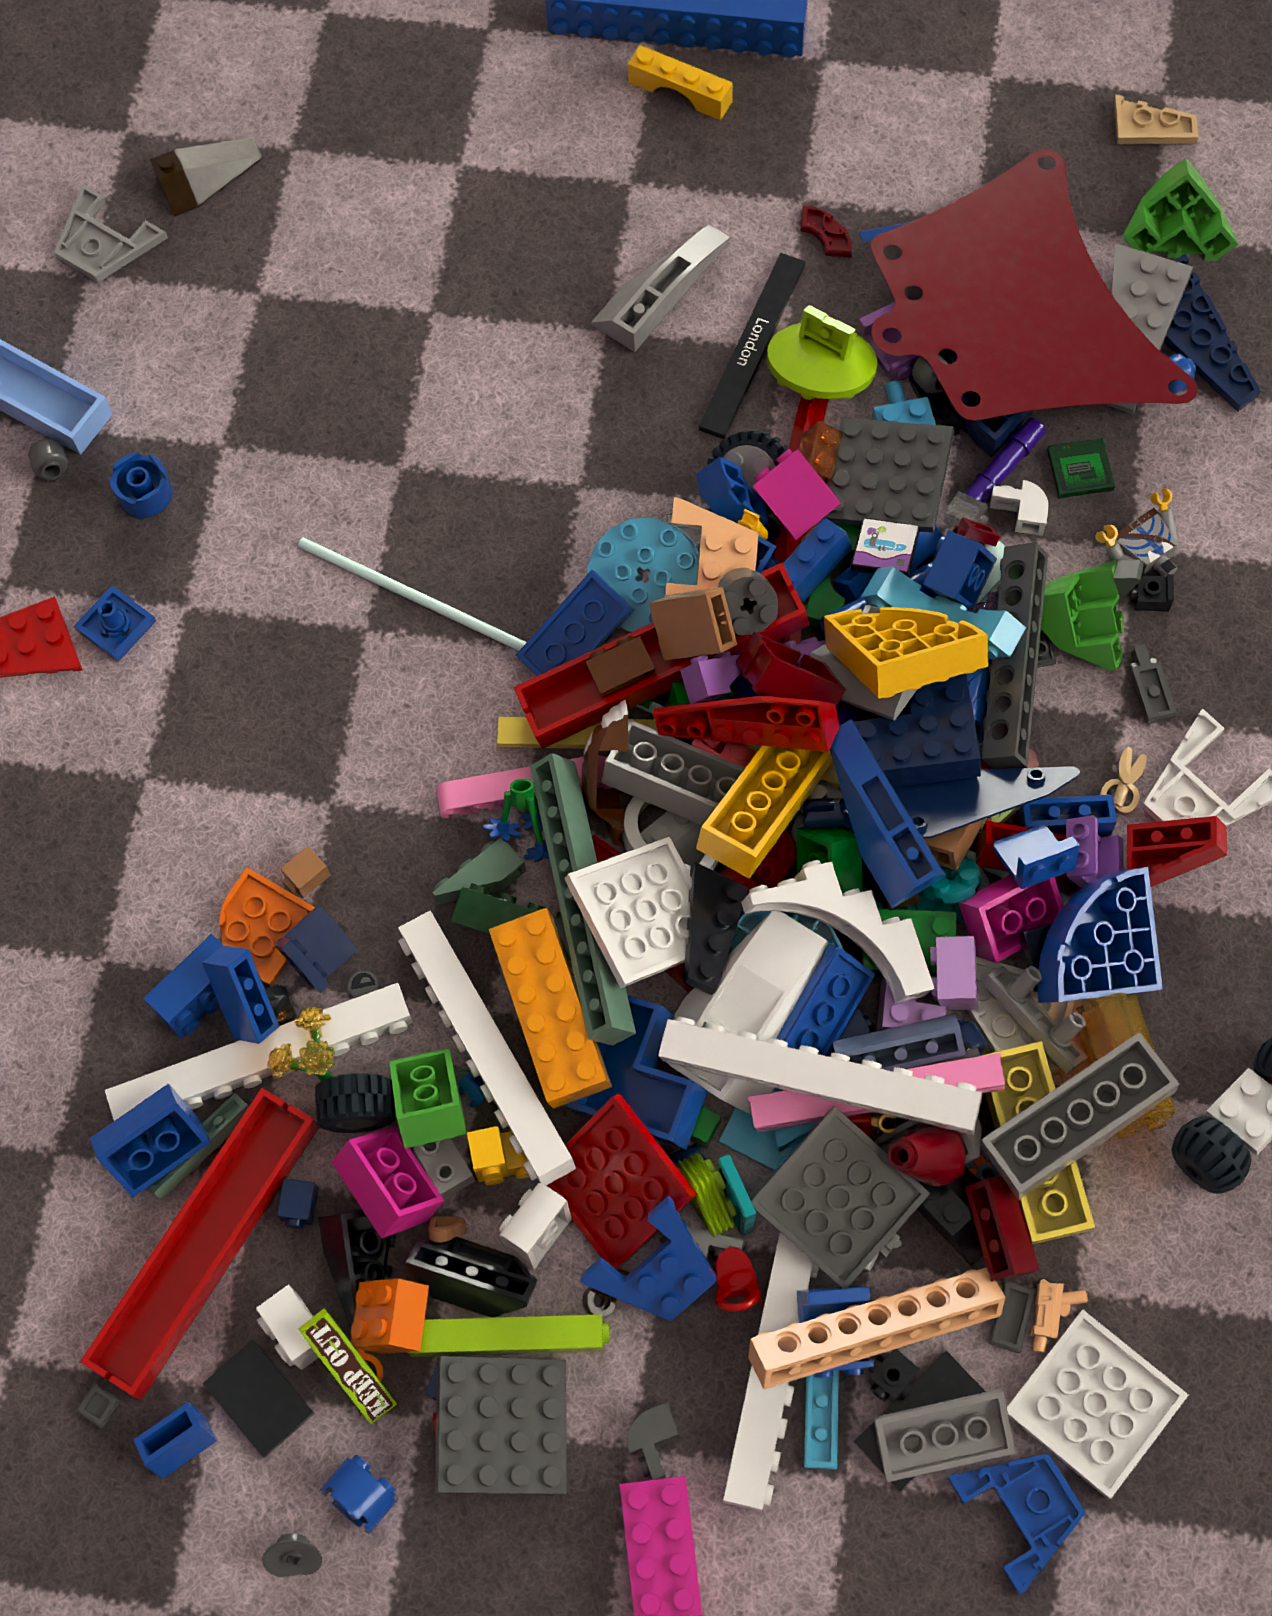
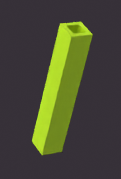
(513, 1335)

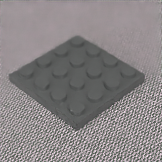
(890, 472)
(838, 1198)
(500, 1426)

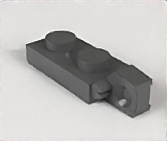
(1151, 686)

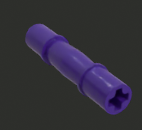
(1006, 460)

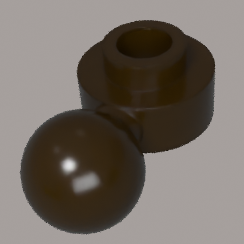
(607, 1304)

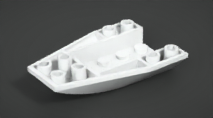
(755, 995)

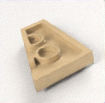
(1147, 125)

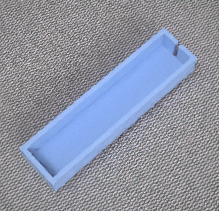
(50, 400)

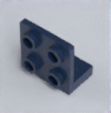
(316, 948)

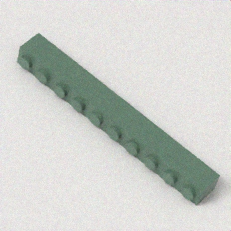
(571, 849)

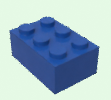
(959, 569)
(186, 992)
(150, 1140)

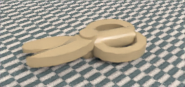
(1127, 777)

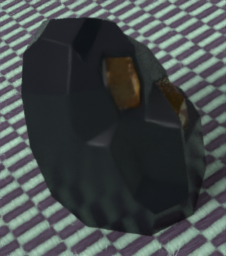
(281, 1004)

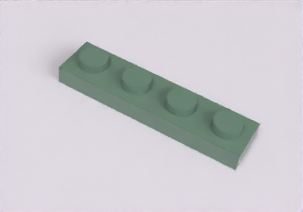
(219, 1128)

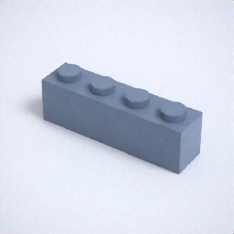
(907, 1044)

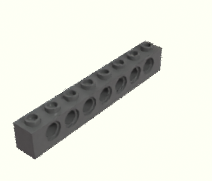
(1022, 596)

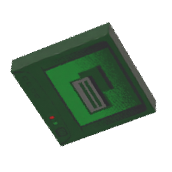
(1080, 468)

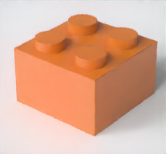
(389, 1316)

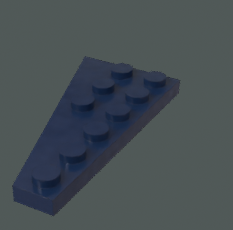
(1202, 336)

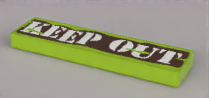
(347, 1366)

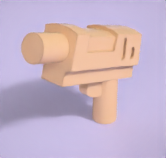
(1050, 1305)

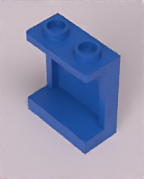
(832, 1300)

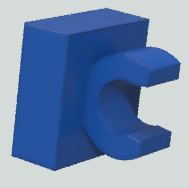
(472, 1088)

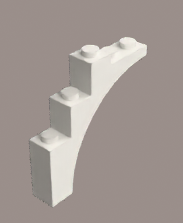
(854, 913)

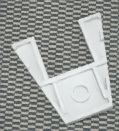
(1184, 796)

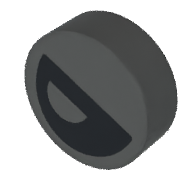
(362, 983)

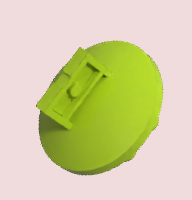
(821, 358)

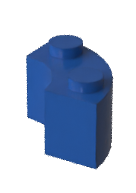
(728, 492)

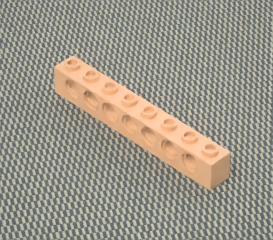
(957, 1304)

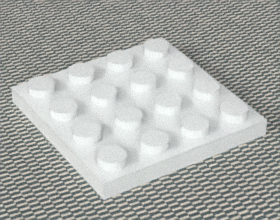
(637, 909)
(1096, 1404)

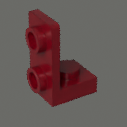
(977, 532)

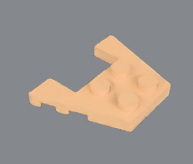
(722, 545)

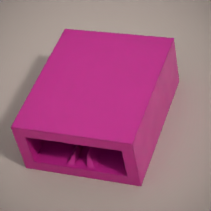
(795, 493)

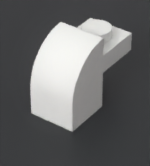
(1029, 504)

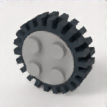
(752, 452)

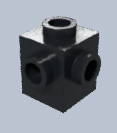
(901, 1368)

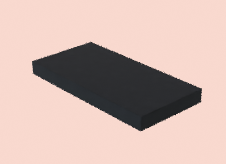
(939, 1383)

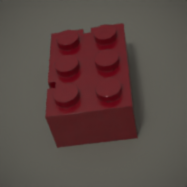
(773, 672)

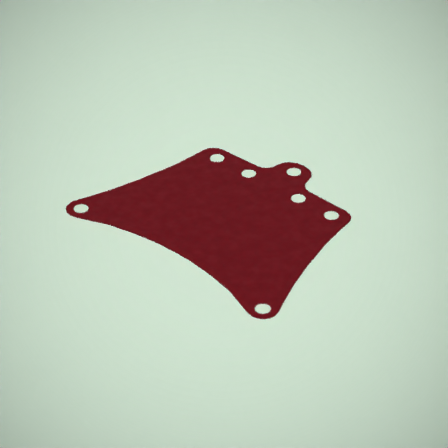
(1017, 303)

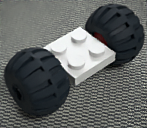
(1216, 1146)

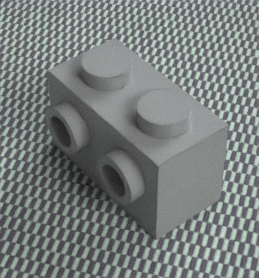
(444, 1166)

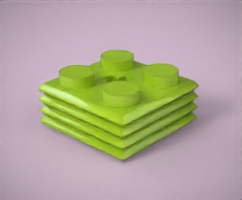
(710, 1202)

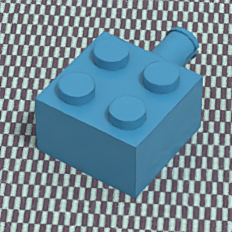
(899, 410)

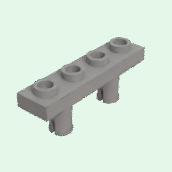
(1034, 1019)

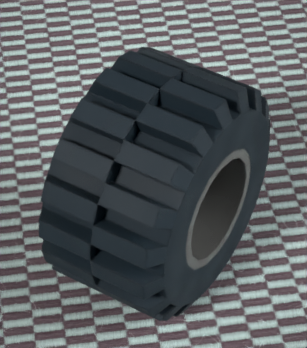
(354, 1103)

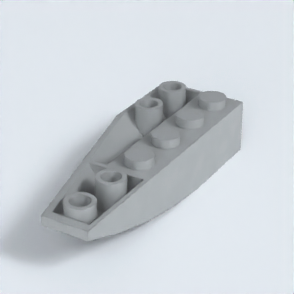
(657, 289)

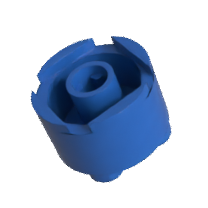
(141, 485)
(359, 1493)

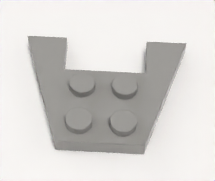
(97, 248)

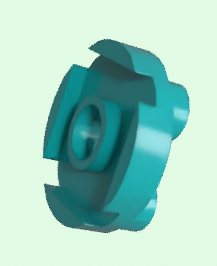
(959, 889)

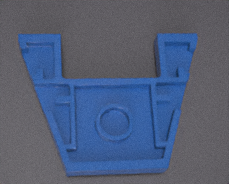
(665, 1279)
(1037, 1503)

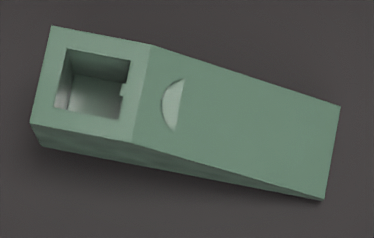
(493, 868)

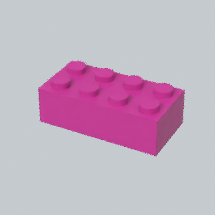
(660, 1548)

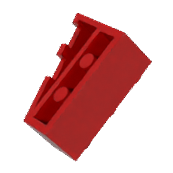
(1175, 846)

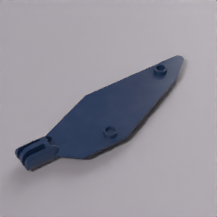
(954, 803)

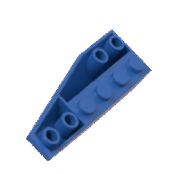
(880, 822)

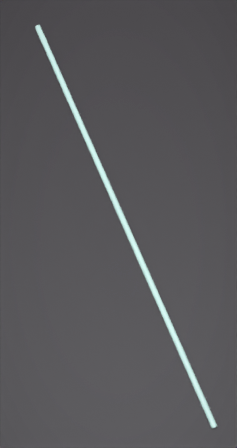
(479, 626)

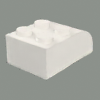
(535, 1225)

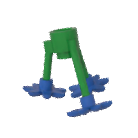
(524, 798)

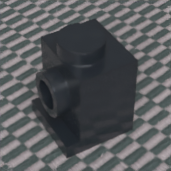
(1159, 600)

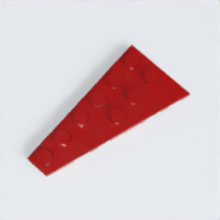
(36, 641)

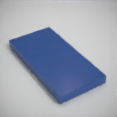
(576, 626)
(827, 1002)

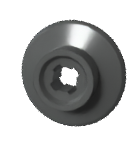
(292, 1556)

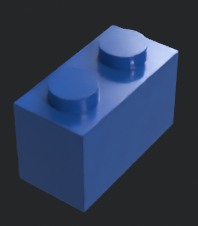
(175, 1440)

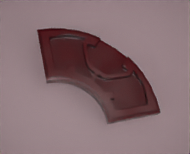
(830, 233)

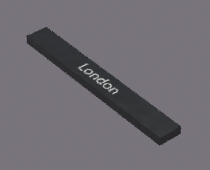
(751, 346)

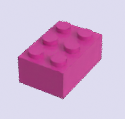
(1004, 910)
(387, 1181)

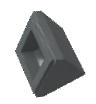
(1127, 575)

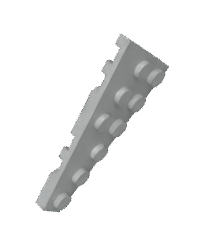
(1148, 293)

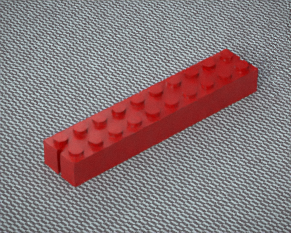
(567, 697)
(200, 1244)

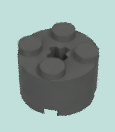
(762, 600)

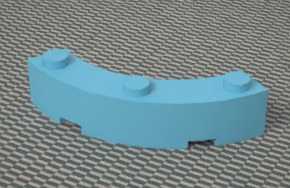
(894, 589)

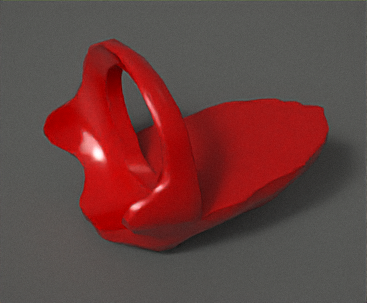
(735, 1279)

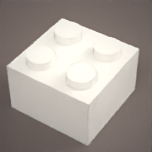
(281, 1319)

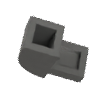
(647, 1431)

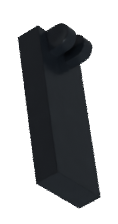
(941, 407)

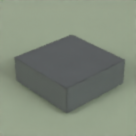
(98, 1405)

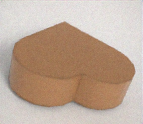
(446, 1227)

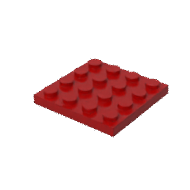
(618, 1182)

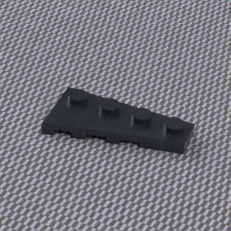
(711, 925)

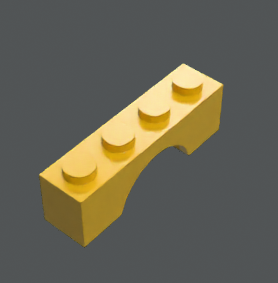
(705, 91)

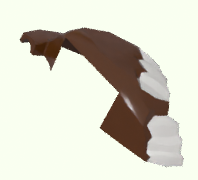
(608, 736)

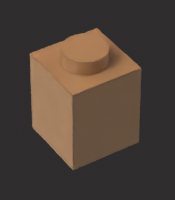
(304, 872)

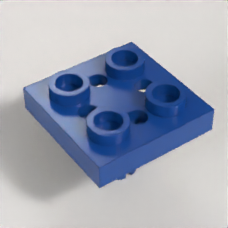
(108, 617)

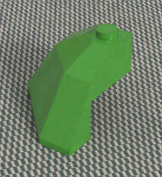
(1180, 218)
(1083, 615)

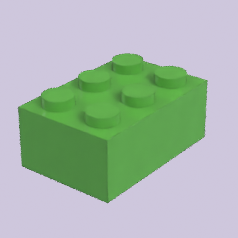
(427, 1098)

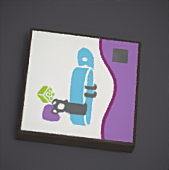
(885, 545)

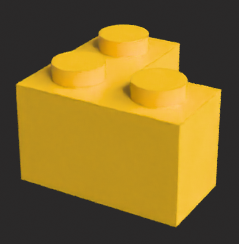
(495, 1156)

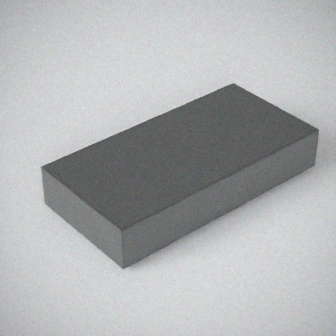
(1011, 1326)

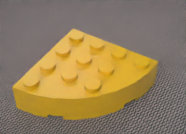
(904, 647)

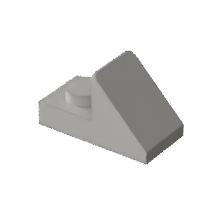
(708, 1242)

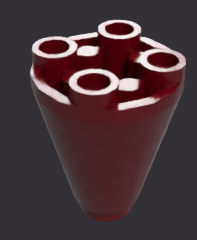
(929, 1155)

